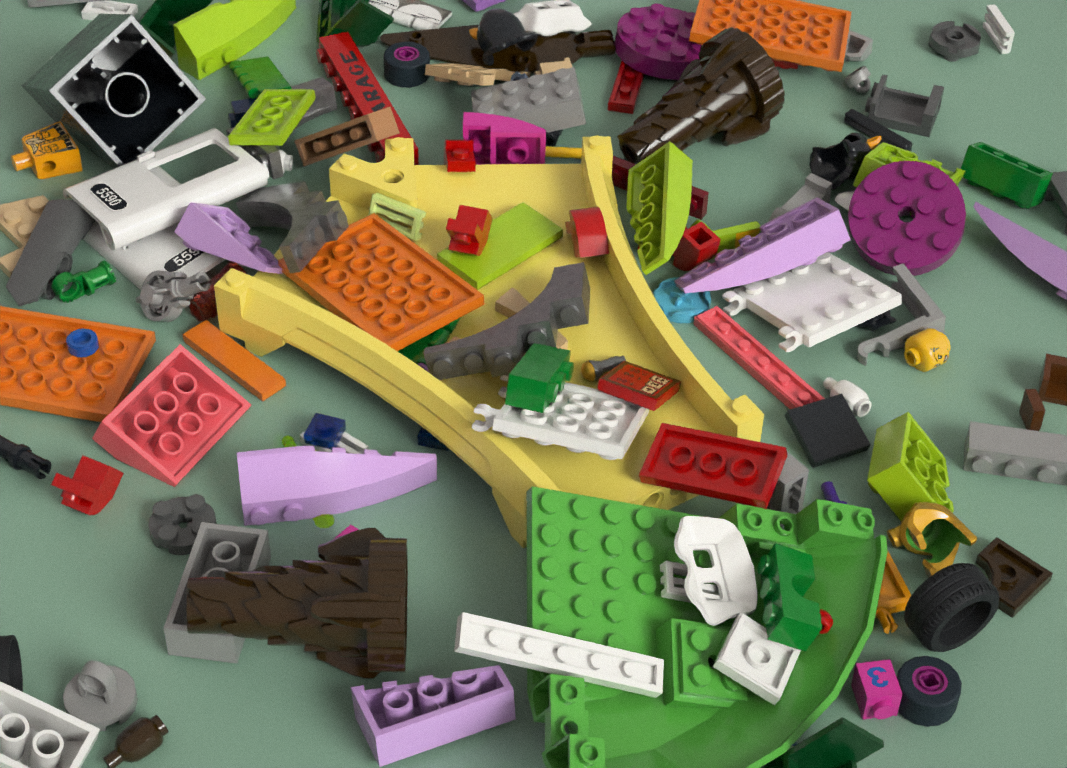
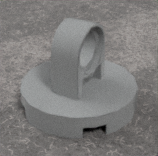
(101, 695)

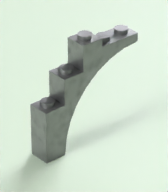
(324, 103)
(302, 212)
(501, 347)

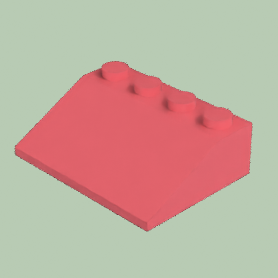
(171, 418)

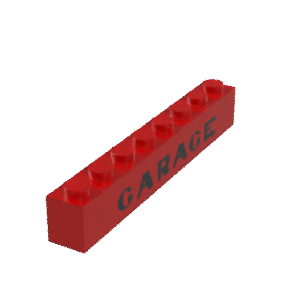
(357, 85)

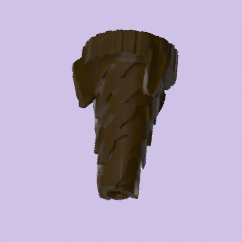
(724, 90)
(339, 606)

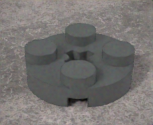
(955, 41)
(168, 514)

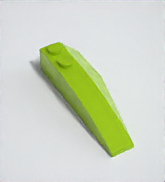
(226, 33)
(659, 204)

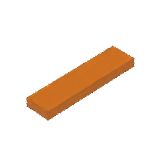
(234, 360)

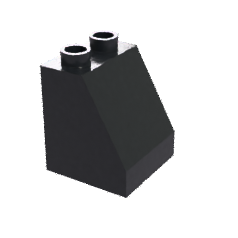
(114, 89)

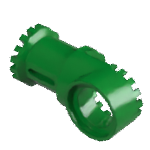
(83, 282)

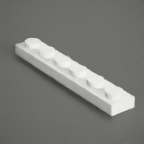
(558, 655)

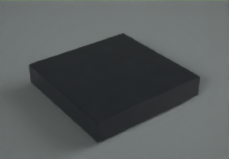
(827, 430)

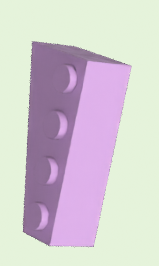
(432, 712)

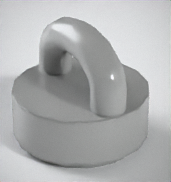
(856, 77)

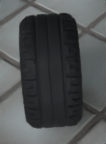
(951, 607)

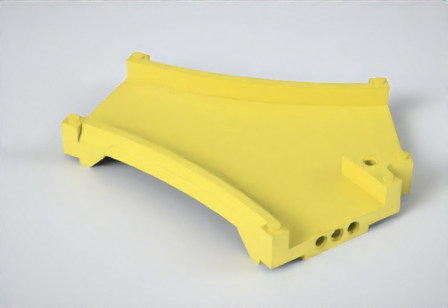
(622, 321)

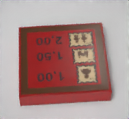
(638, 385)

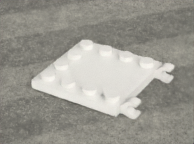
(814, 300)
(578, 419)

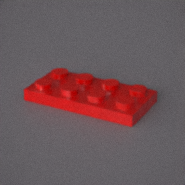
(714, 465)

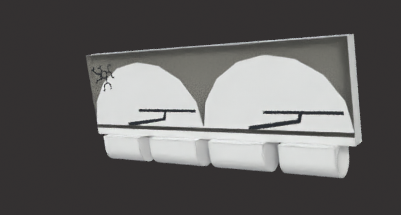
(413, 13)

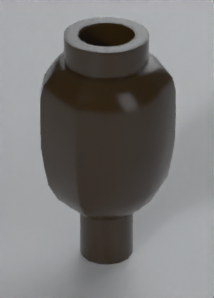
(137, 741)

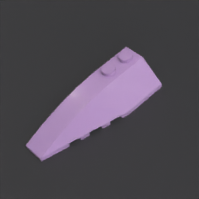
(781, 246)
(1032, 250)
(307, 483)

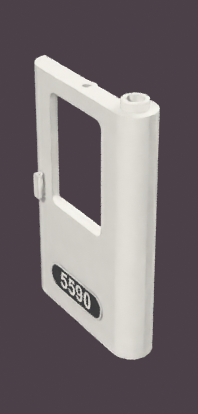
(136, 203)
(155, 252)

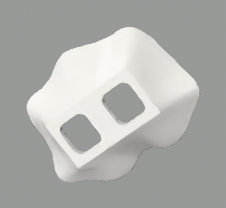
(552, 17)
(730, 570)

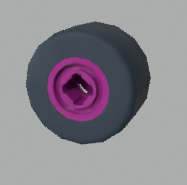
(406, 64)
(928, 690)

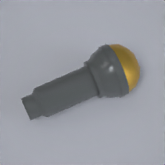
(592, 369)

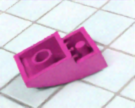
(504, 139)

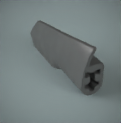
(48, 251)

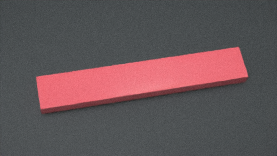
(755, 358)

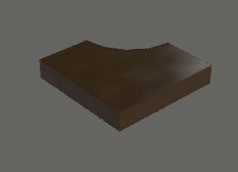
(1013, 575)

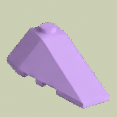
(225, 235)

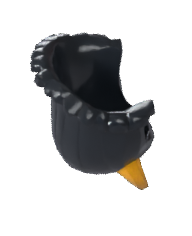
(500, 30)
(841, 160)

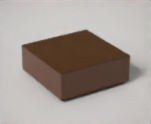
(1032, 410)

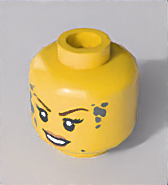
(927, 349)

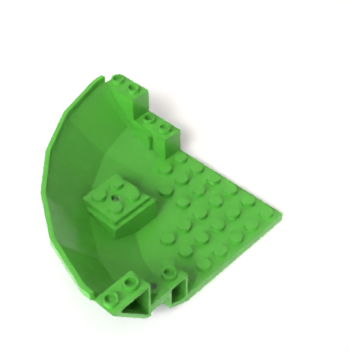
(600, 582)

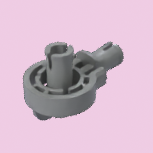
(167, 293)

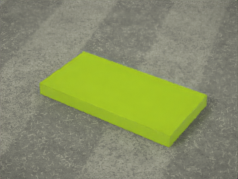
(272, 117)
(511, 241)

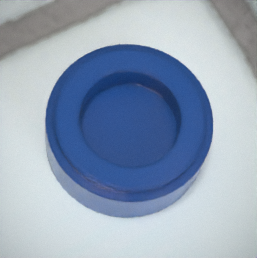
(82, 342)

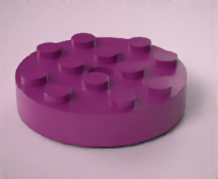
(656, 40)
(894, 193)

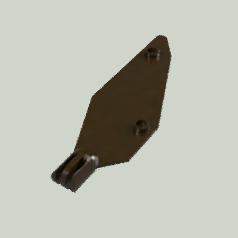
(458, 47)

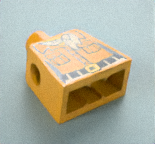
(48, 153)

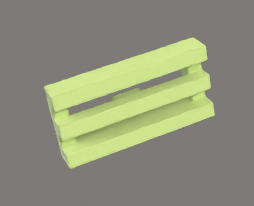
(416, 223)

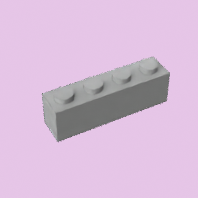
(1016, 453)

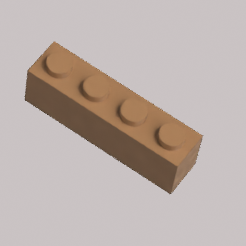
(347, 136)

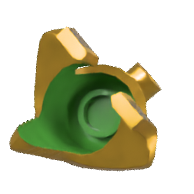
(933, 532)

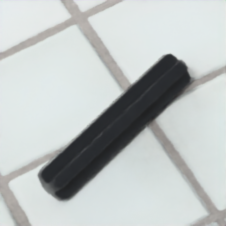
(874, 129)

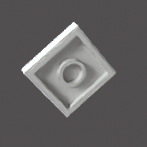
(754, 660)

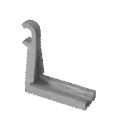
(920, 306)

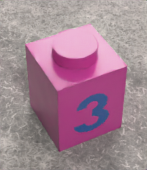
(876, 689)

